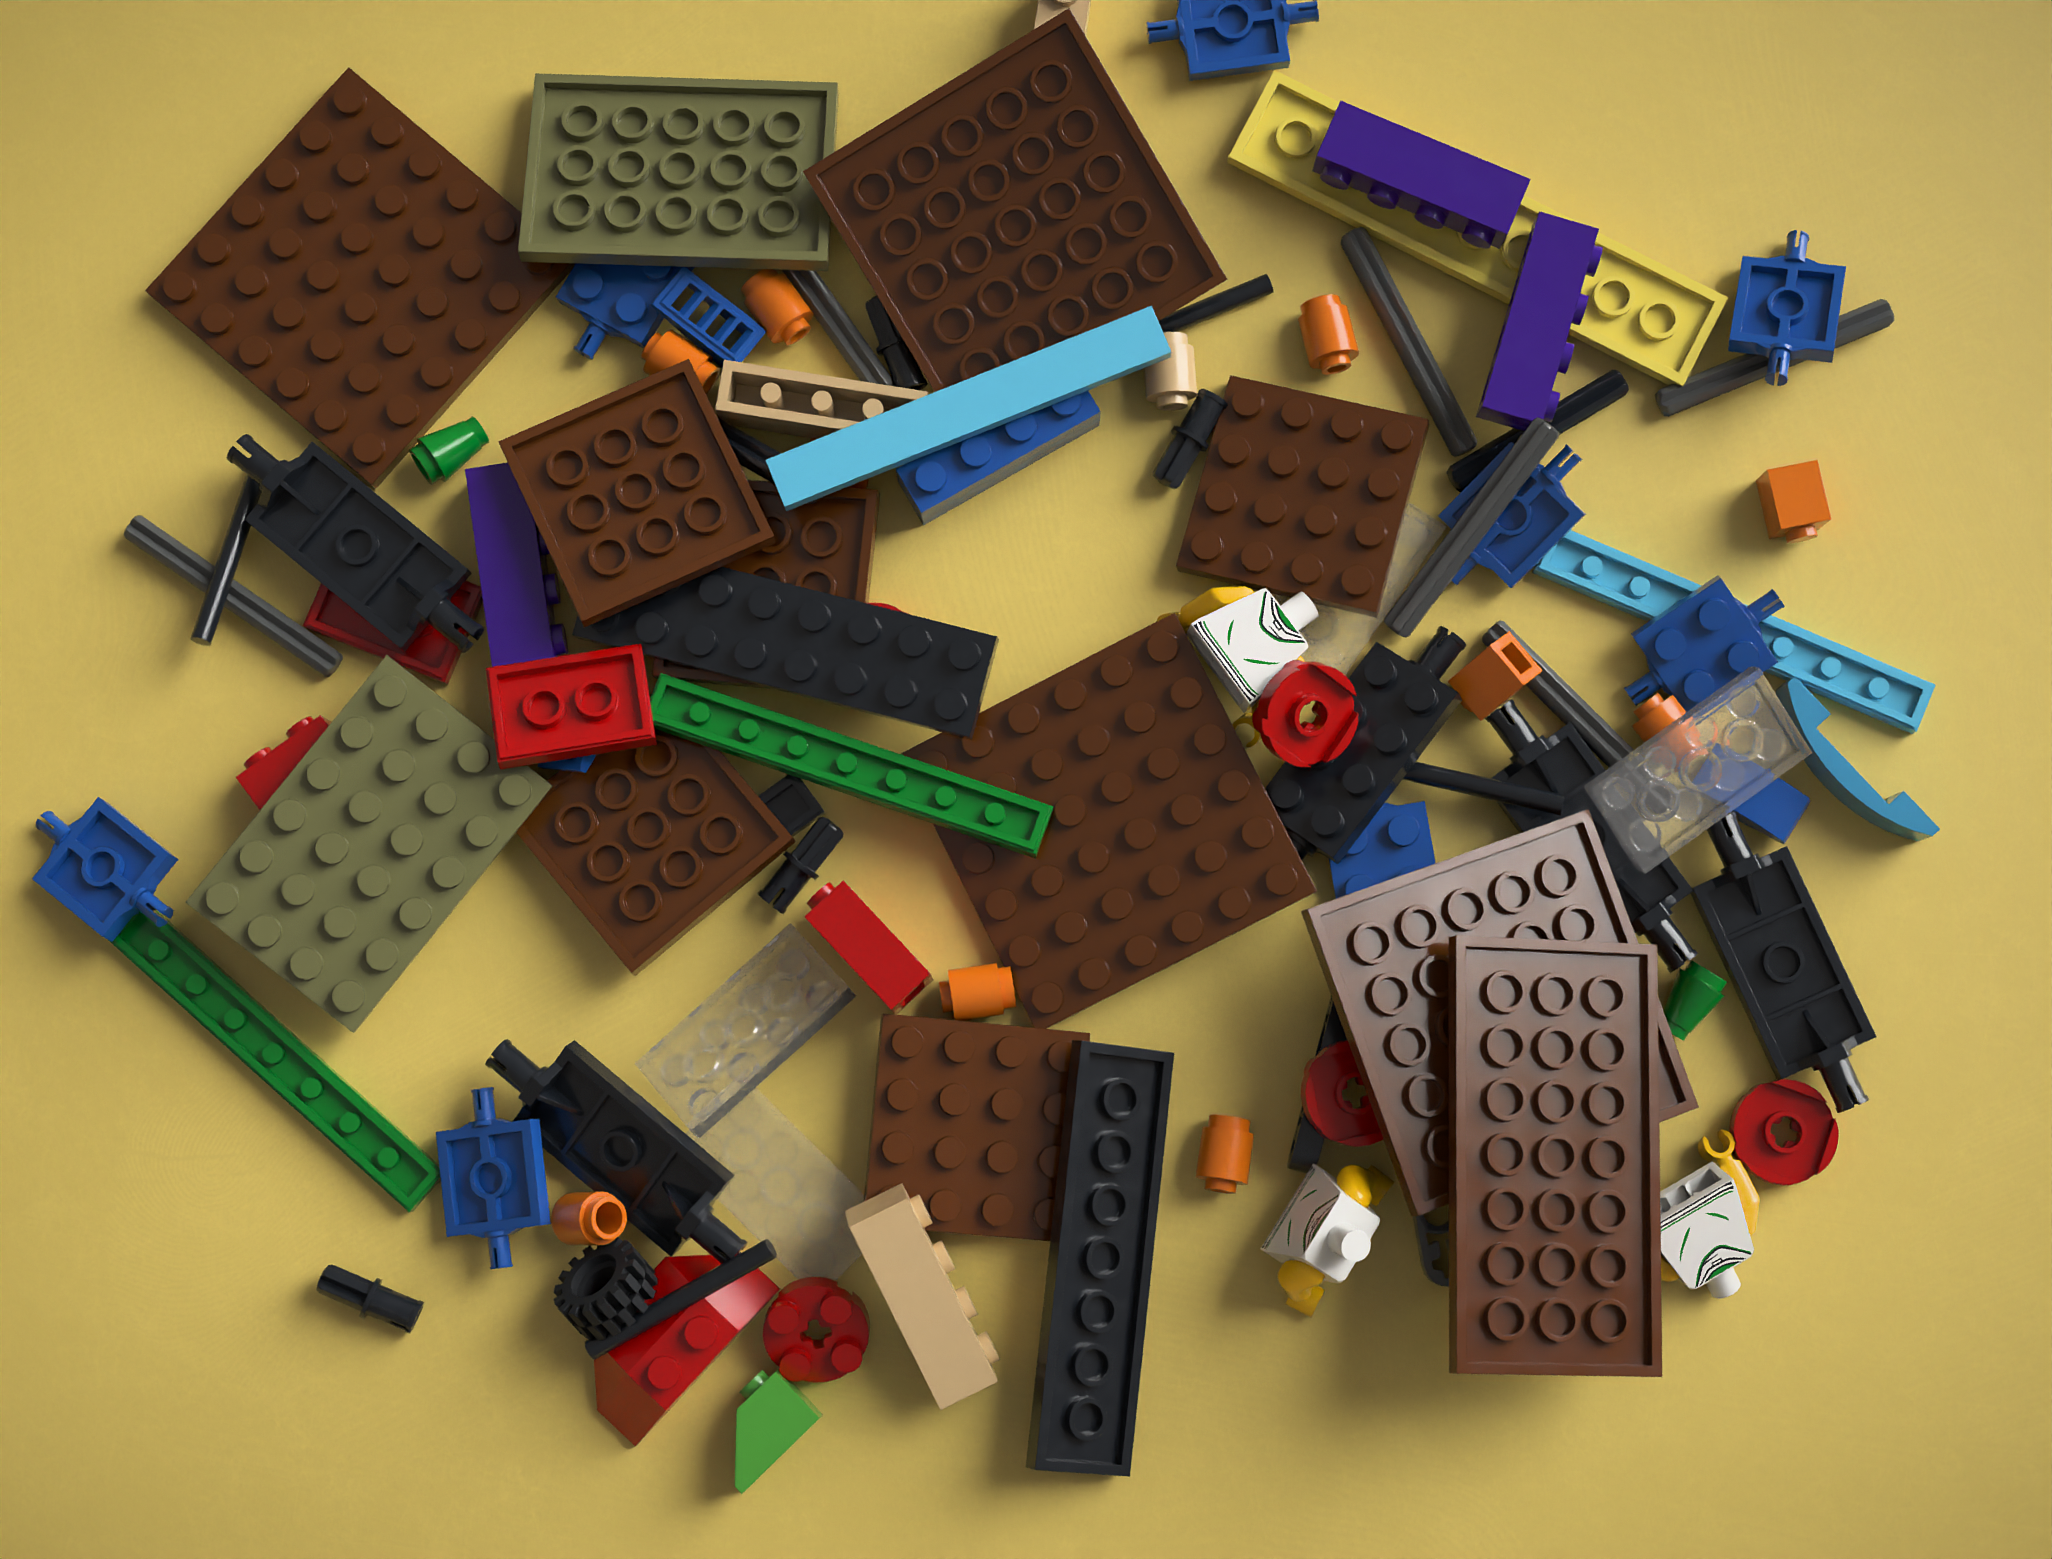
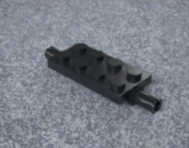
(356, 544)
(1399, 715)
(1564, 767)
(1783, 964)
(622, 1147)

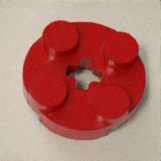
(1281, 706)
(1323, 1100)
(1809, 1117)
(809, 1358)

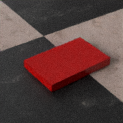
(429, 653)
(570, 706)

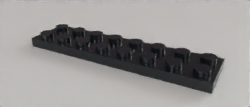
(812, 647)
(1100, 1260)

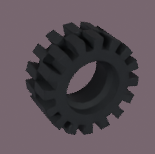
(605, 1289)

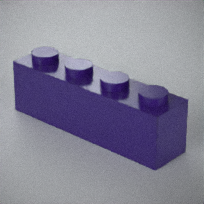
(1420, 176)
(1539, 321)
(512, 570)

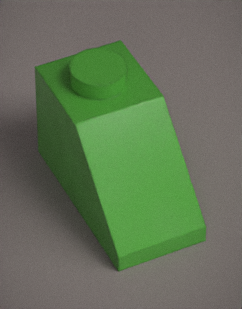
(768, 1424)

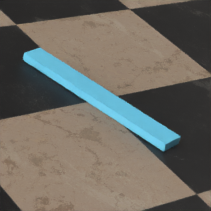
(968, 408)
(1812, 659)

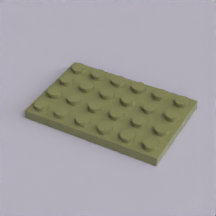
(677, 172)
(368, 844)

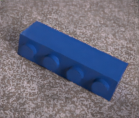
(976, 464)

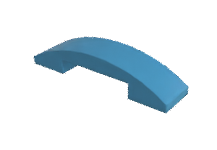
(1896, 814)

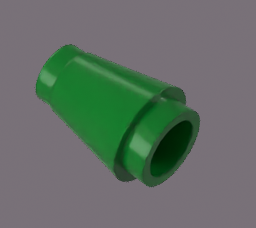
(448, 449)
(1692, 998)

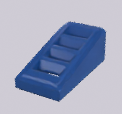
(719, 305)

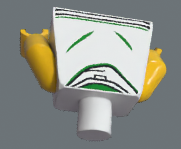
(1246, 639)
(1709, 1222)
(1325, 1231)

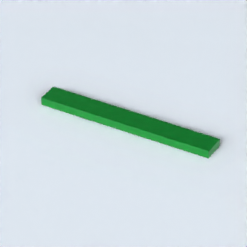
(849, 765)
(280, 1059)

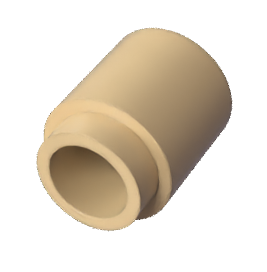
(1173, 379)

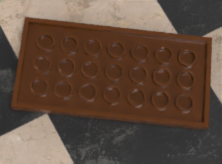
(1554, 1158)

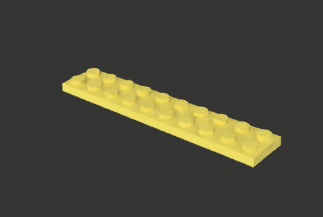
(1634, 303)

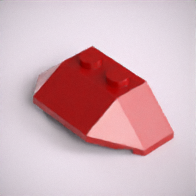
(658, 1367)

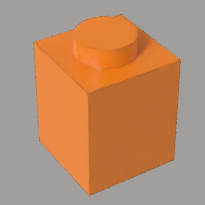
(1793, 501)
(1494, 676)

